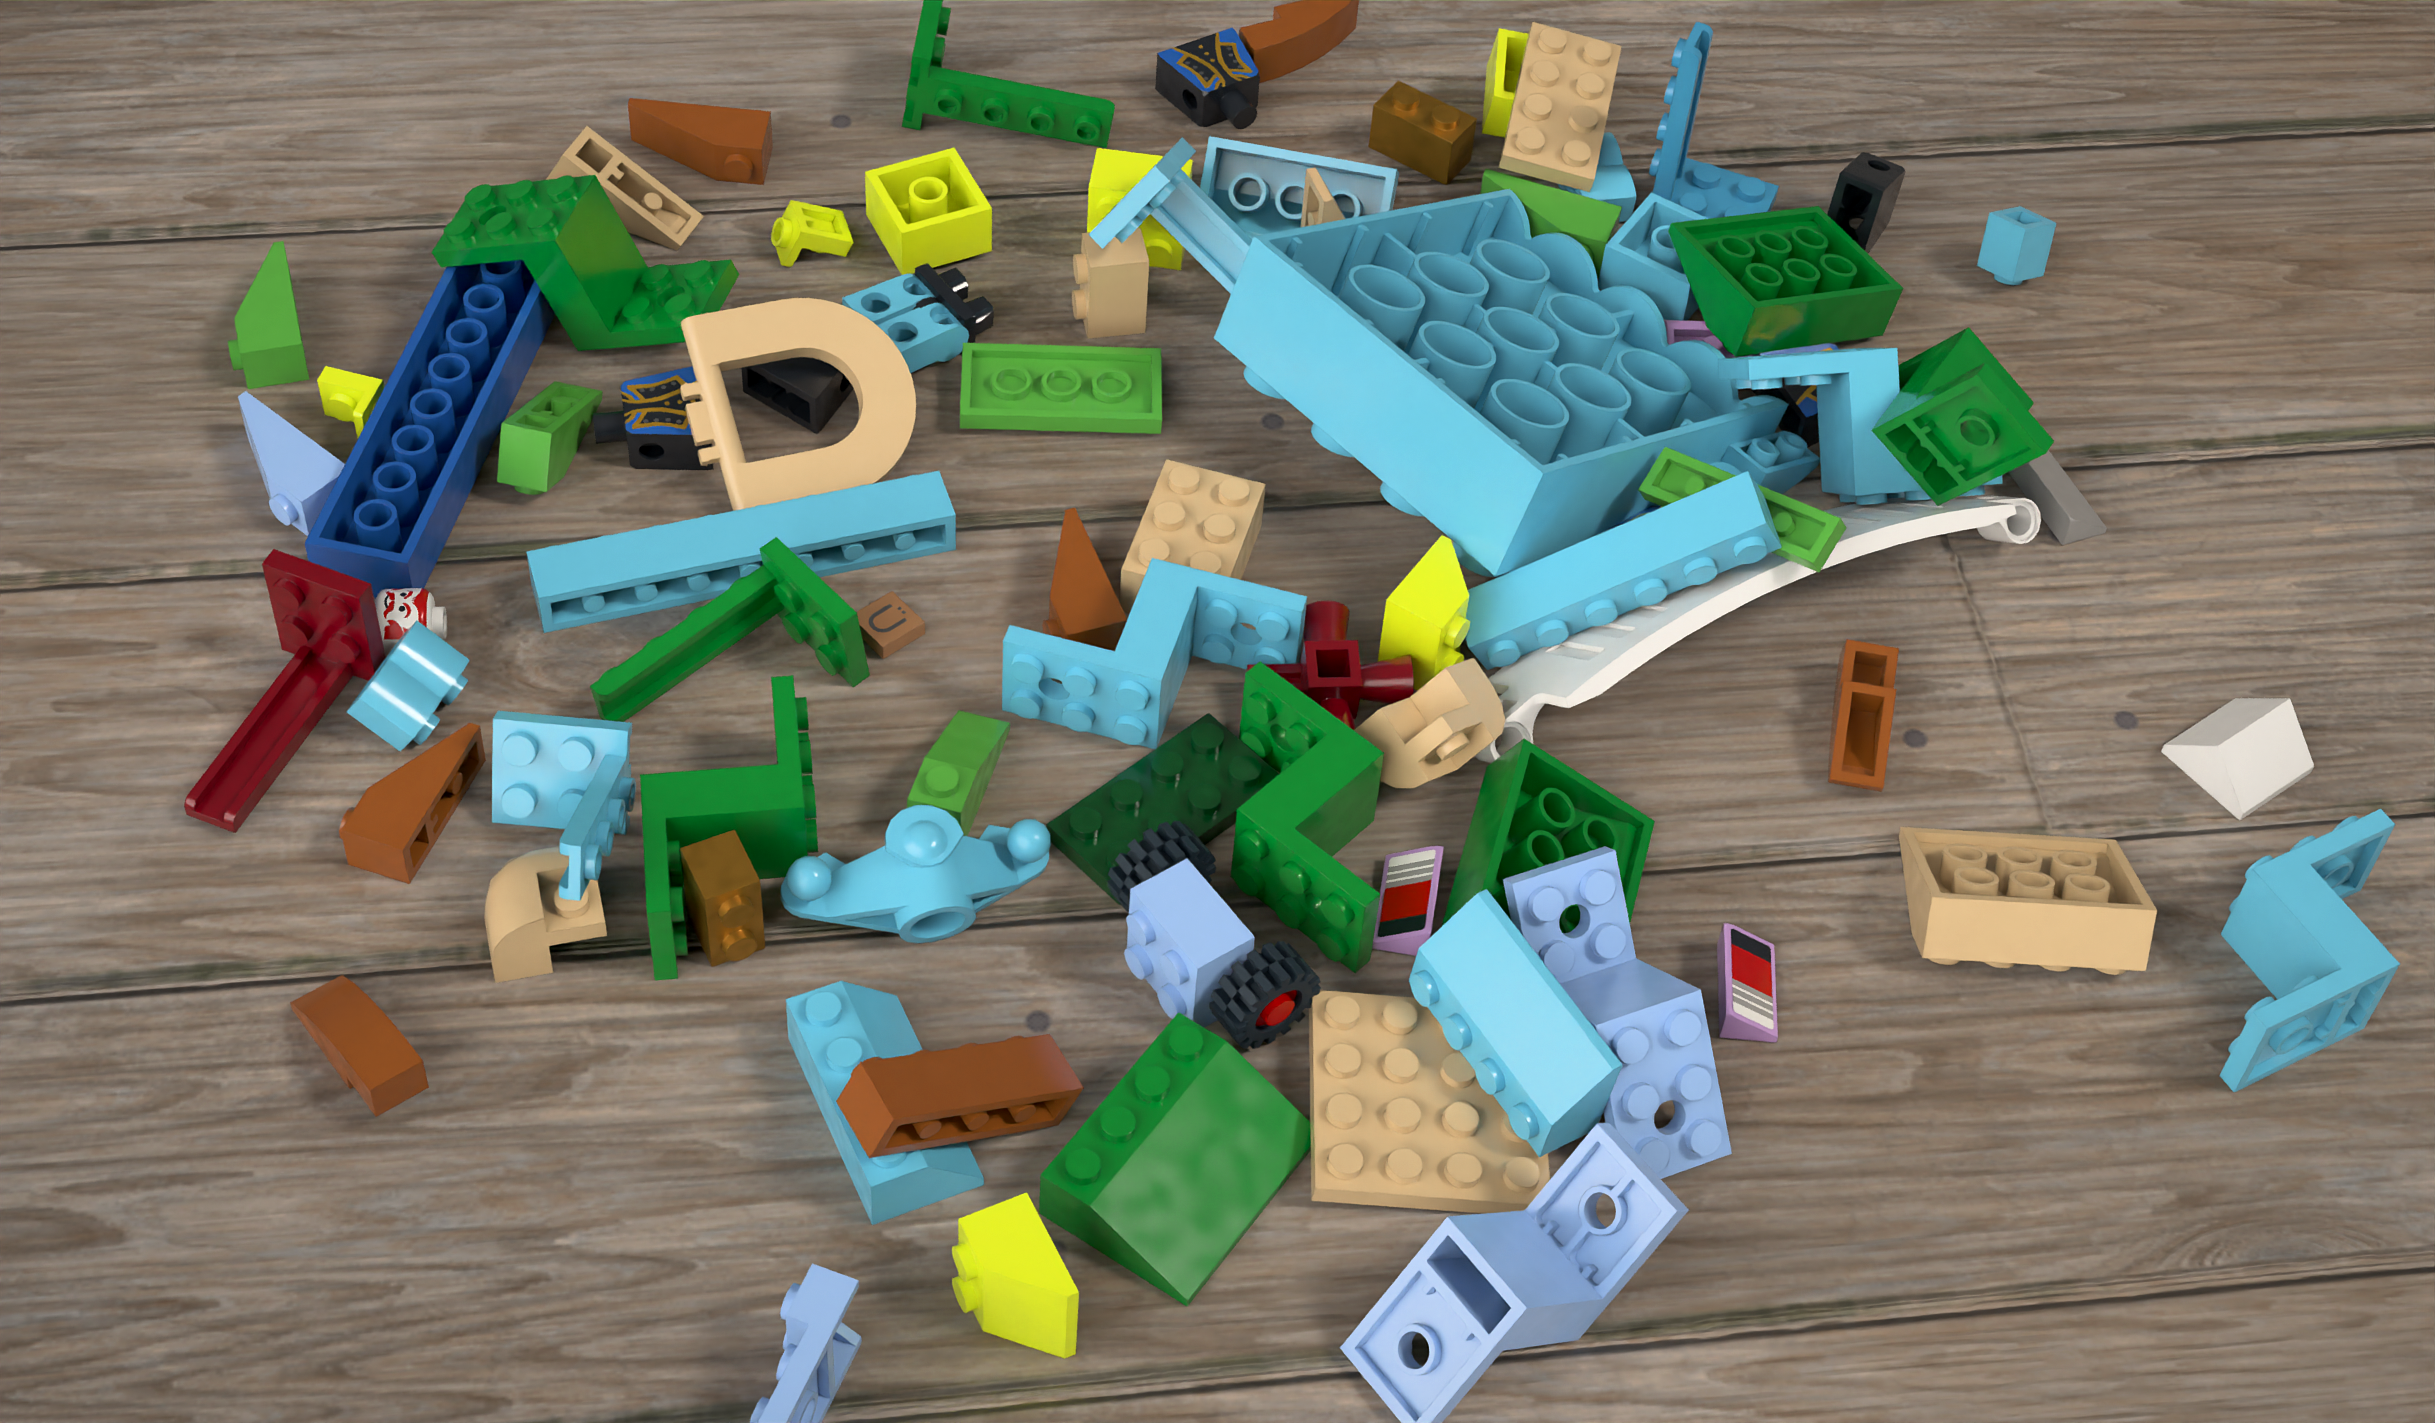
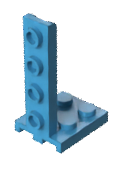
(1688, 182)

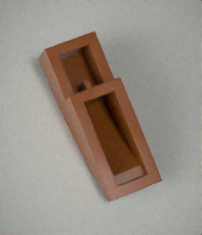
(1298, 35)
(1862, 715)
(362, 1044)

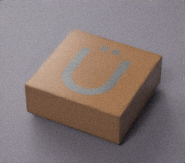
(889, 624)

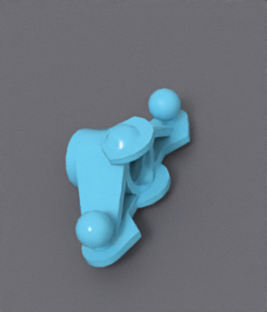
(923, 879)

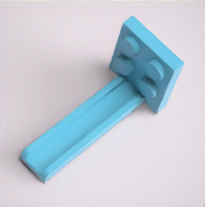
(1184, 213)
(566, 778)

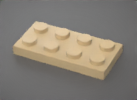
(1560, 107)

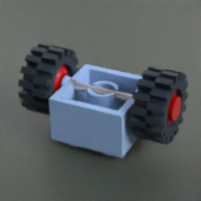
(1198, 948)

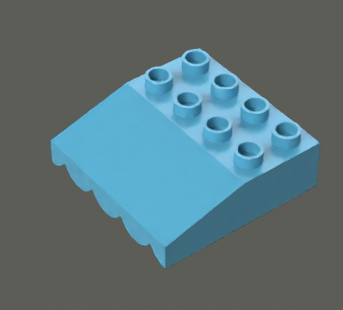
(1480, 372)

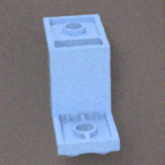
(1639, 1011)
(1513, 1278)

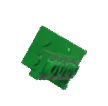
(994, 100)
(778, 587)

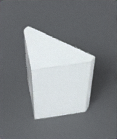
(2244, 752)

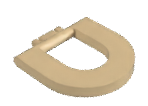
(787, 331)

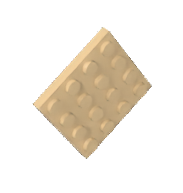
(1405, 1115)

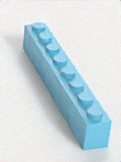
(707, 554)

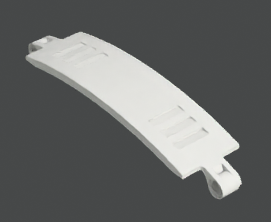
(1605, 654)

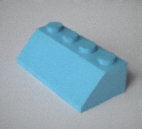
(1265, 185)
(1515, 1025)
(830, 1036)

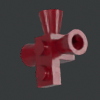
(1332, 668)

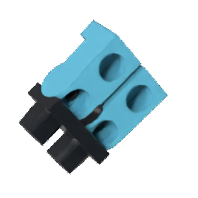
(925, 314)

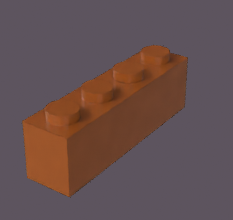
(958, 1094)

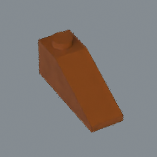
(709, 139)
(1081, 595)
(410, 807)

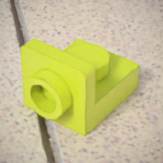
(810, 228)
(349, 395)

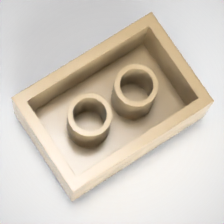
(1195, 522)

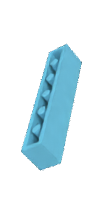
(1620, 571)

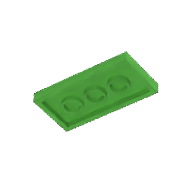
(1061, 388)

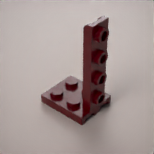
(334, 635)

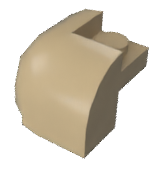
(1436, 726)
(529, 916)

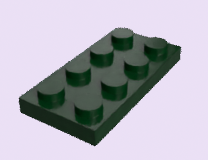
(1188, 779)

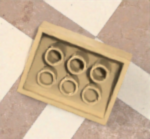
(2025, 900)

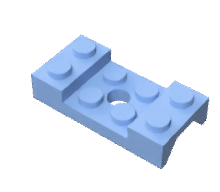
(815, 1349)

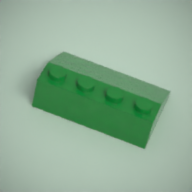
(1783, 280)
(1538, 814)
(1176, 1160)

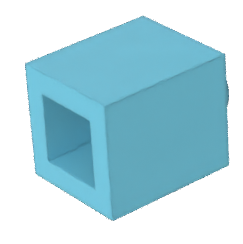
(2016, 245)

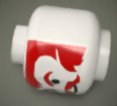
(401, 608)

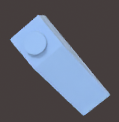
(292, 465)

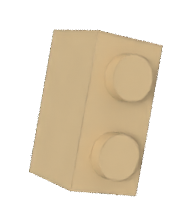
(1111, 286)

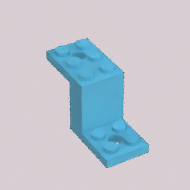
(1851, 397)
(1134, 688)
(2307, 949)

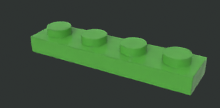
(1803, 531)

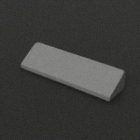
(2058, 499)

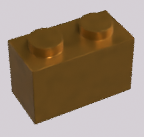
(1422, 132)
(723, 898)

